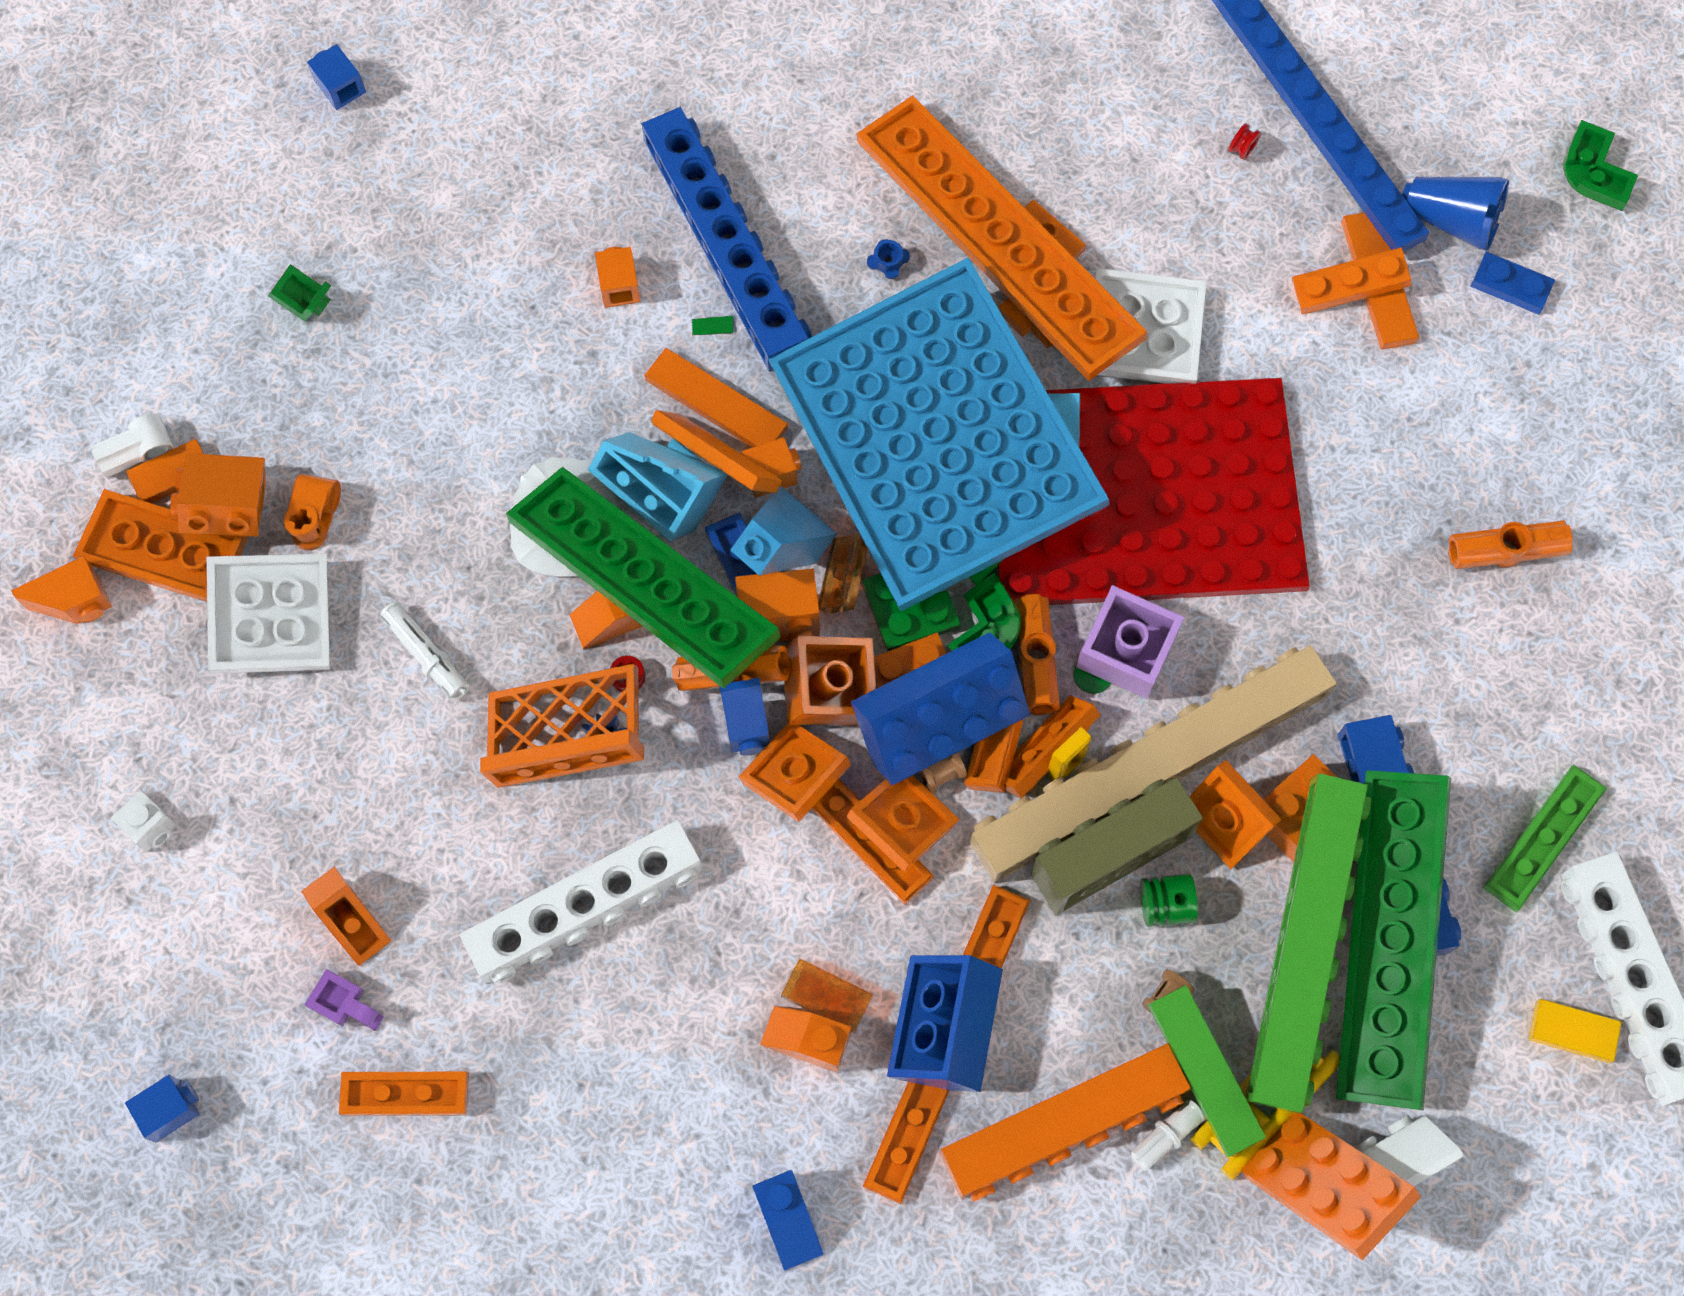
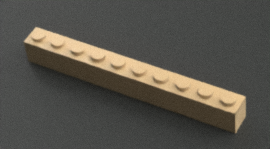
(1165, 753)

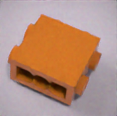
(219, 494)

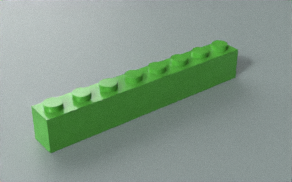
(1307, 944)

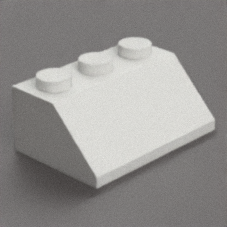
(1412, 1150)

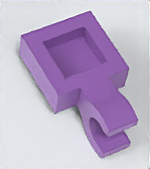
(339, 999)

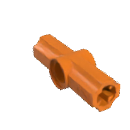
(1531, 541)
(770, 667)
(1038, 675)

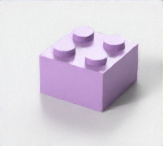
(1129, 642)

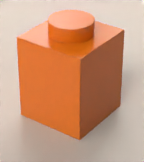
(617, 276)
(777, 460)

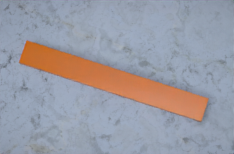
(921, 1103)

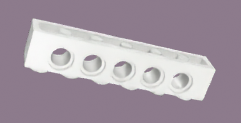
(558, 900)
(1642, 955)

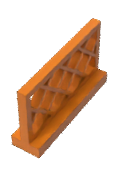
(562, 756)

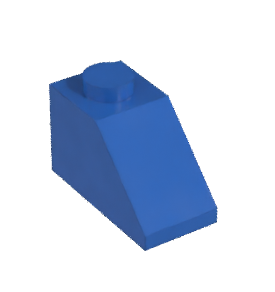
(745, 716)
(788, 1220)

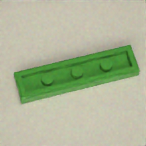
(1544, 838)
(1206, 1071)

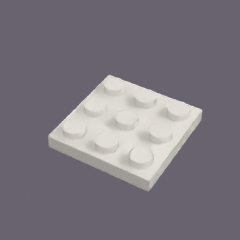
(1173, 319)
(267, 613)

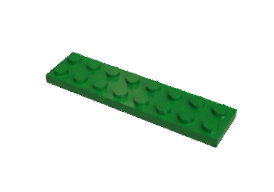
(644, 577)
(1394, 940)

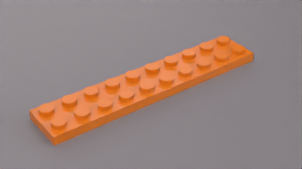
(1002, 238)

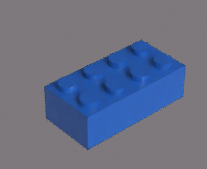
(941, 708)

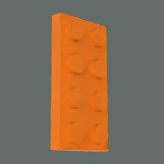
(146, 545)
(1331, 1185)

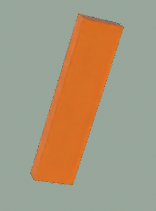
(1389, 310)
(714, 400)
(716, 452)
(833, 811)

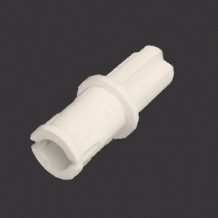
(1167, 1135)

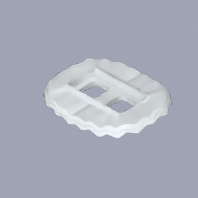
(526, 550)

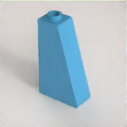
(783, 536)

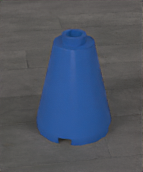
(1460, 205)

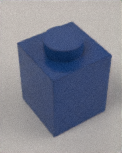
(336, 76)
(163, 1107)

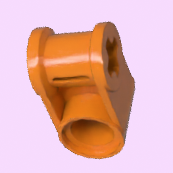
(311, 510)

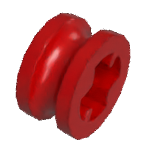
(1244, 141)
(627, 660)

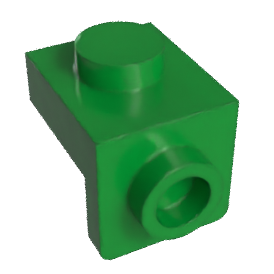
(300, 293)

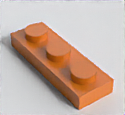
(1351, 281)
(1035, 753)
(404, 1093)

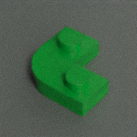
(1589, 173)
(994, 611)

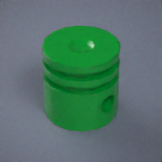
(1159, 900)

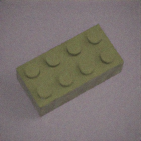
(1115, 845)

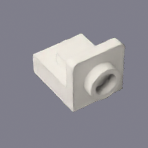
(144, 822)

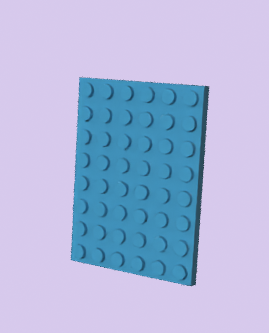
(937, 434)

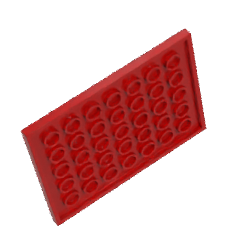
(1193, 493)

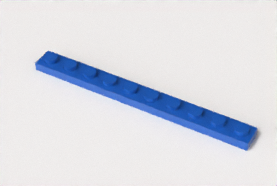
(1324, 123)

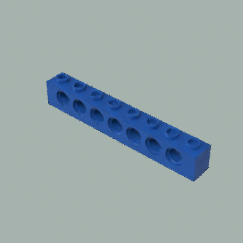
(675, 132)

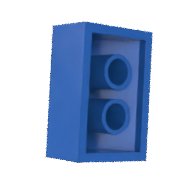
(945, 1022)

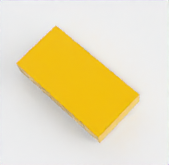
(1069, 755)
(1575, 1031)

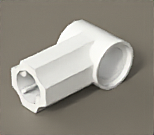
(142, 442)

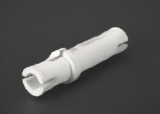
(433, 661)

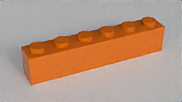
(1064, 1122)

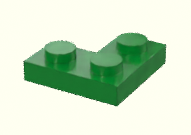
(914, 623)

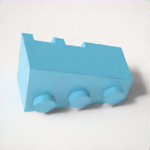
(658, 482)

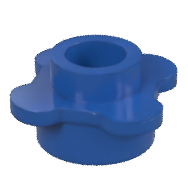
(891, 249)

